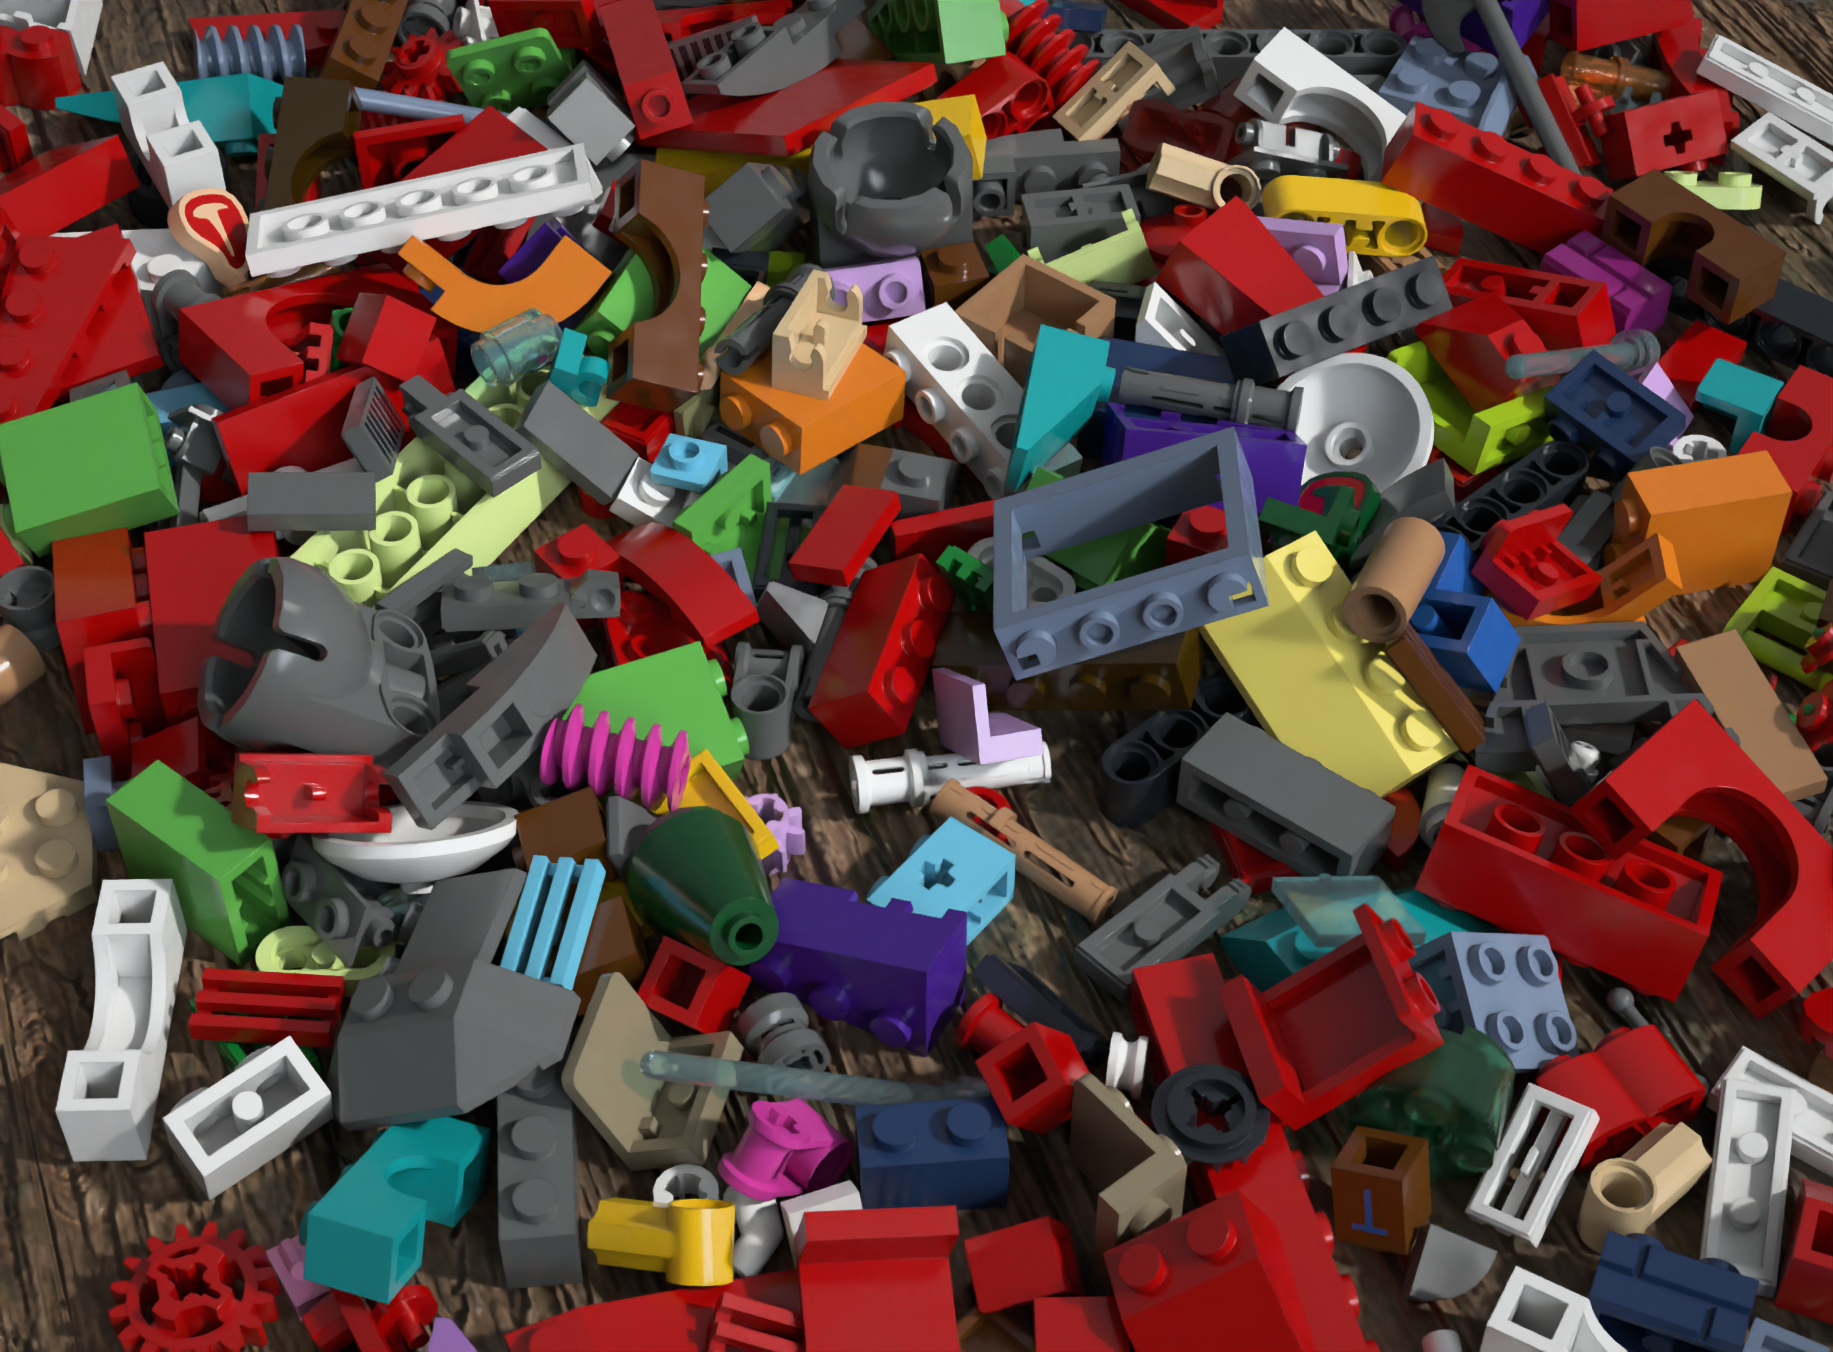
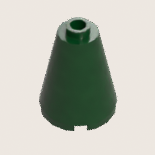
(704, 885)

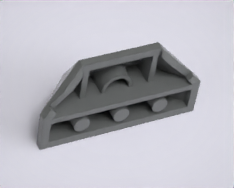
(443, 1041)

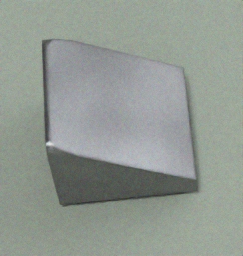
(792, 615)

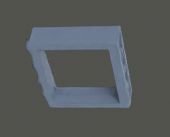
(1141, 605)

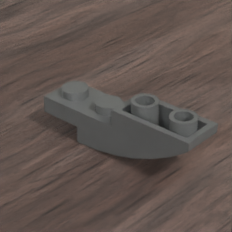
(777, 55)
(1038, 164)
(499, 722)

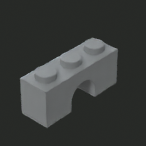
(591, 114)

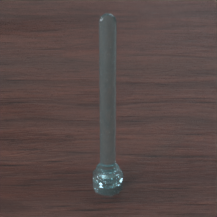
(1626, 350)
(801, 1082)

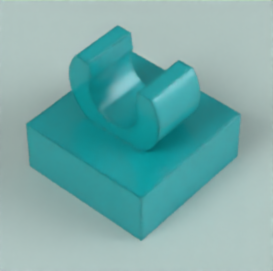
(574, 373)

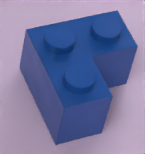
(1461, 625)

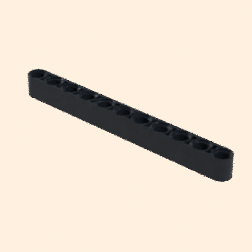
(1144, 765)

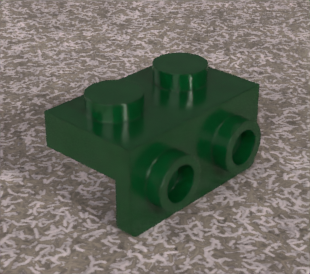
(1286, 523)

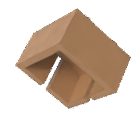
(1023, 297)

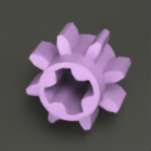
(784, 825)

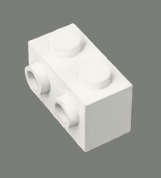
(248, 1116)

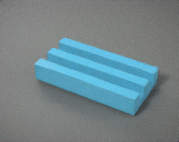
(540, 922)

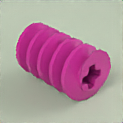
(616, 759)

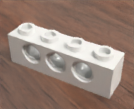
(964, 394)

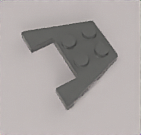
(1586, 677)

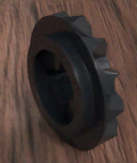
(1215, 1091)

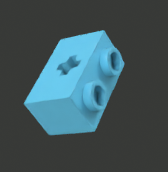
(952, 871)

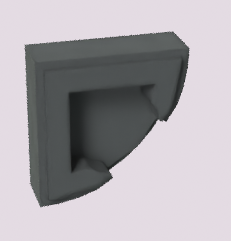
(1444, 1265)

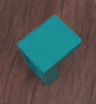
(1739, 396)

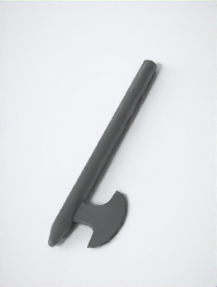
(1444, 22)

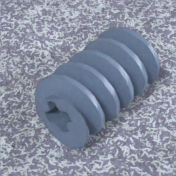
(252, 55)

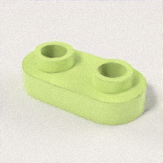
(1730, 191)
(304, 949)

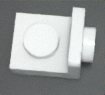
(648, 501)

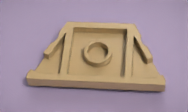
(44, 850)

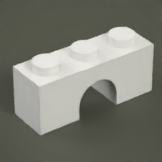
(155, 121)

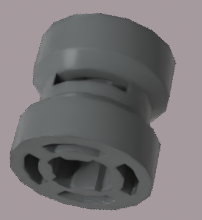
(426, 14)
(29, 605)
(779, 1034)

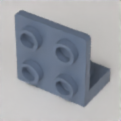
(1503, 989)

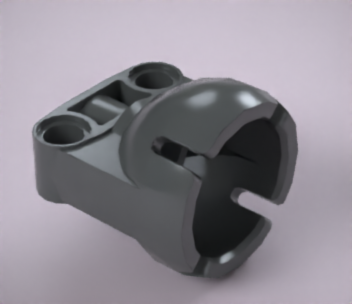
(888, 186)
(321, 669)

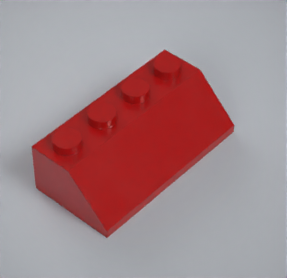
(1542, 873)

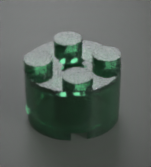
(1448, 1096)

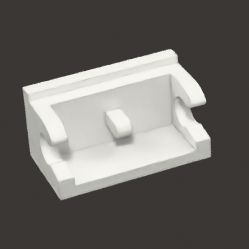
(1789, 159)

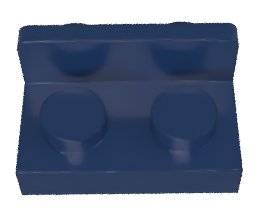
(1609, 416)

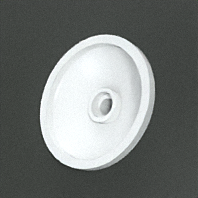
(1363, 405)
(420, 855)

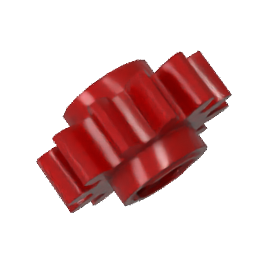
(422, 63)

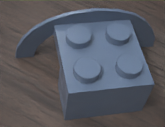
(1465, 84)

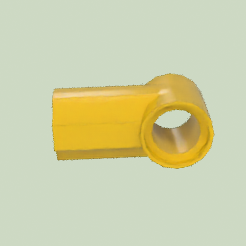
(681, 1238)

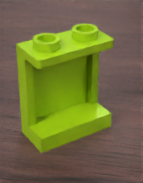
(1468, 437)

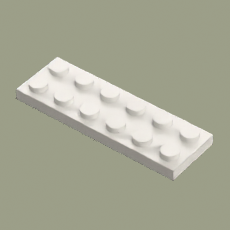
(427, 207)

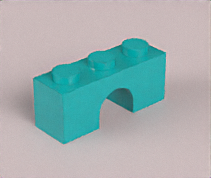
(372, 1221)

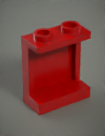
(1334, 1022)

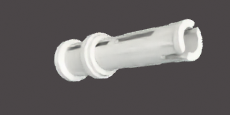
(918, 776)

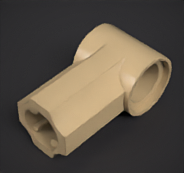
(1198, 178)
(1642, 1184)

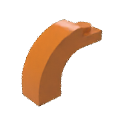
(556, 288)
(1628, 589)

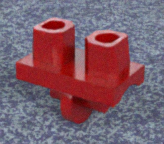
(1572, 119)
(374, 1325)

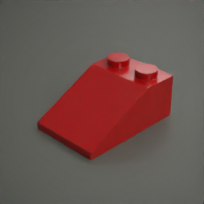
(1210, 1284)

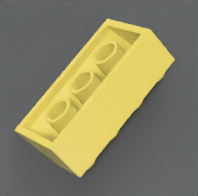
(1323, 683)

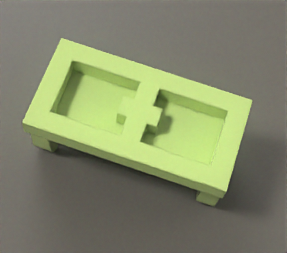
(1115, 259)

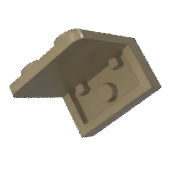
(639, 1117)
(1130, 1165)

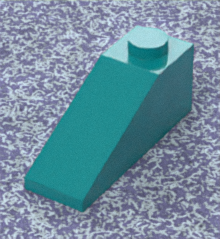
(1057, 398)

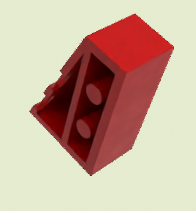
(98, 600)

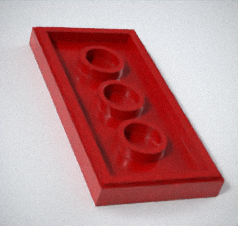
(307, 420)

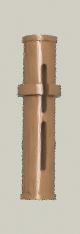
(1087, 896)

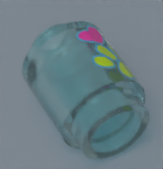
(516, 347)

